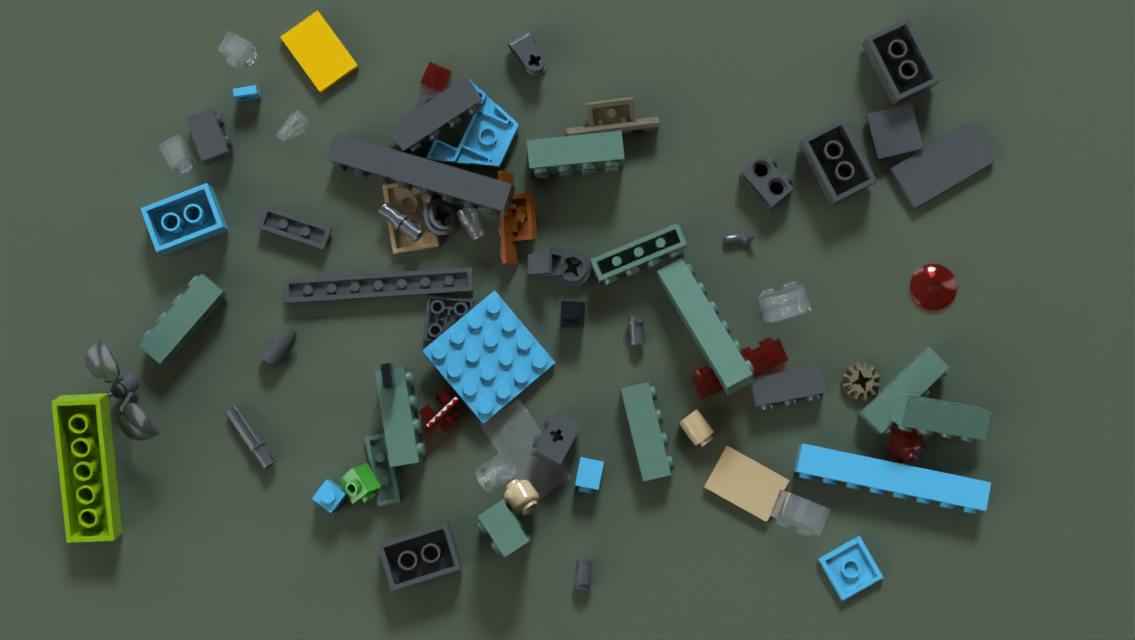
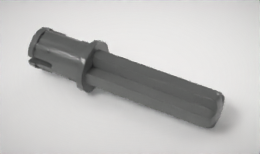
(251, 438)

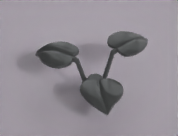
(134, 420)

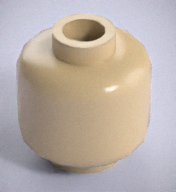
(521, 497)

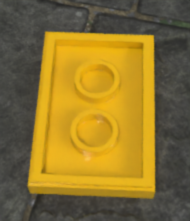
(319, 52)

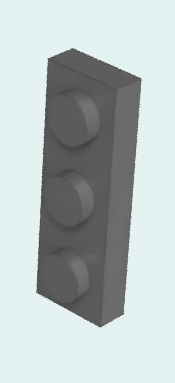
(294, 228)

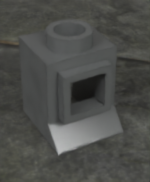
(547, 262)

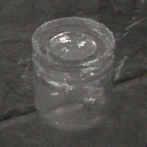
(497, 472)

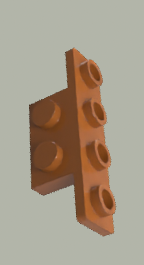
(518, 224)

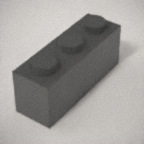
(788, 387)

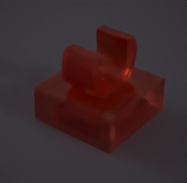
(435, 77)

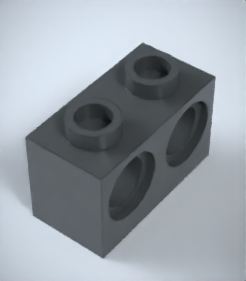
(761, 185)

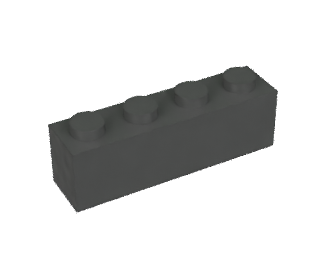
(436, 115)

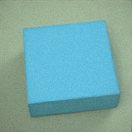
(247, 93)

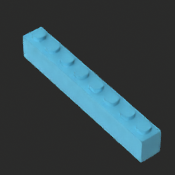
(892, 477)

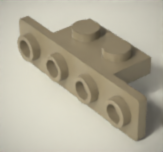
(613, 116)

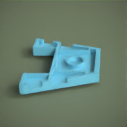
(484, 140)

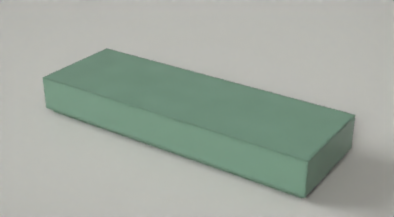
(380, 465)

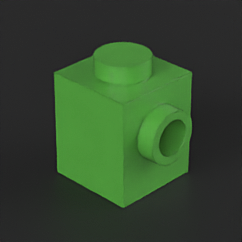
(360, 484)

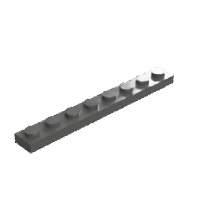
(378, 285)

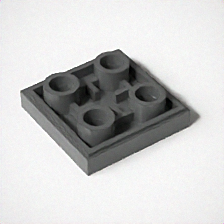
(894, 132)
(443, 313)

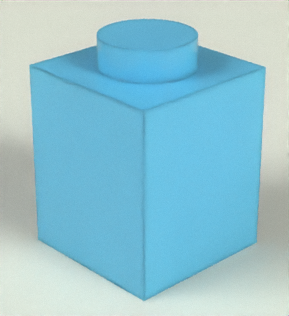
(589, 474)
(330, 496)

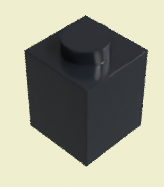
(572, 314)

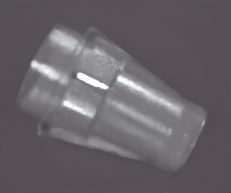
(293, 126)
(471, 222)

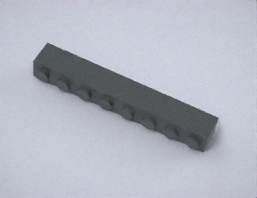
(421, 174)

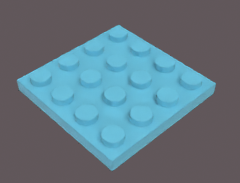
(488, 357)

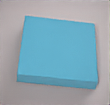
(850, 568)

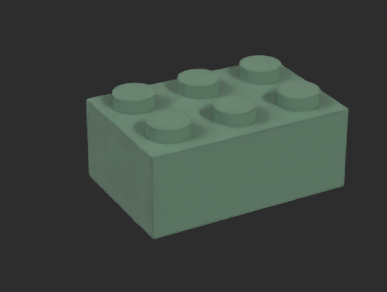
(504, 528)

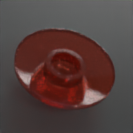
(924, 294)

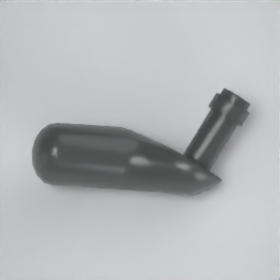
(739, 238)

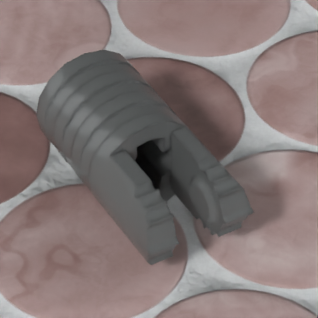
(278, 347)

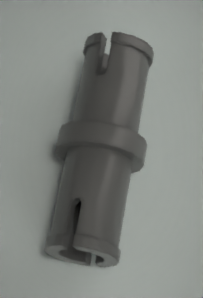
(400, 222)

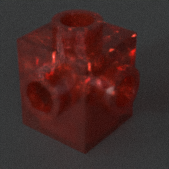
(905, 445)

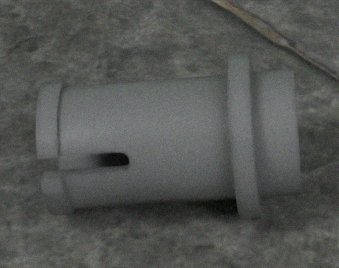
(636, 330)
(583, 575)

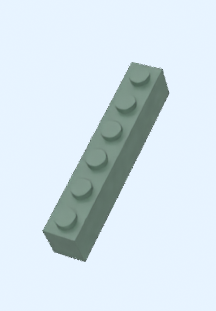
(705, 326)

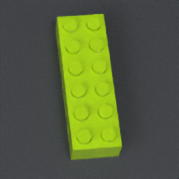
(87, 467)

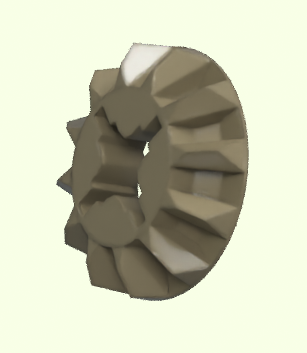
(856, 391)

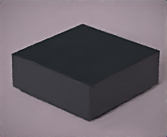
(388, 376)

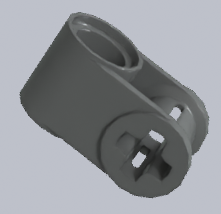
(527, 51)

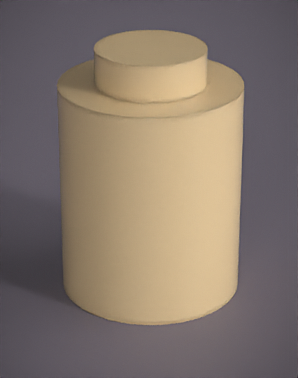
(697, 428)

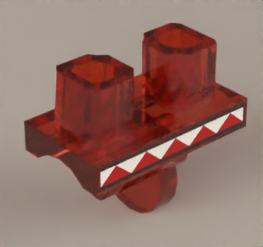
(432, 417)

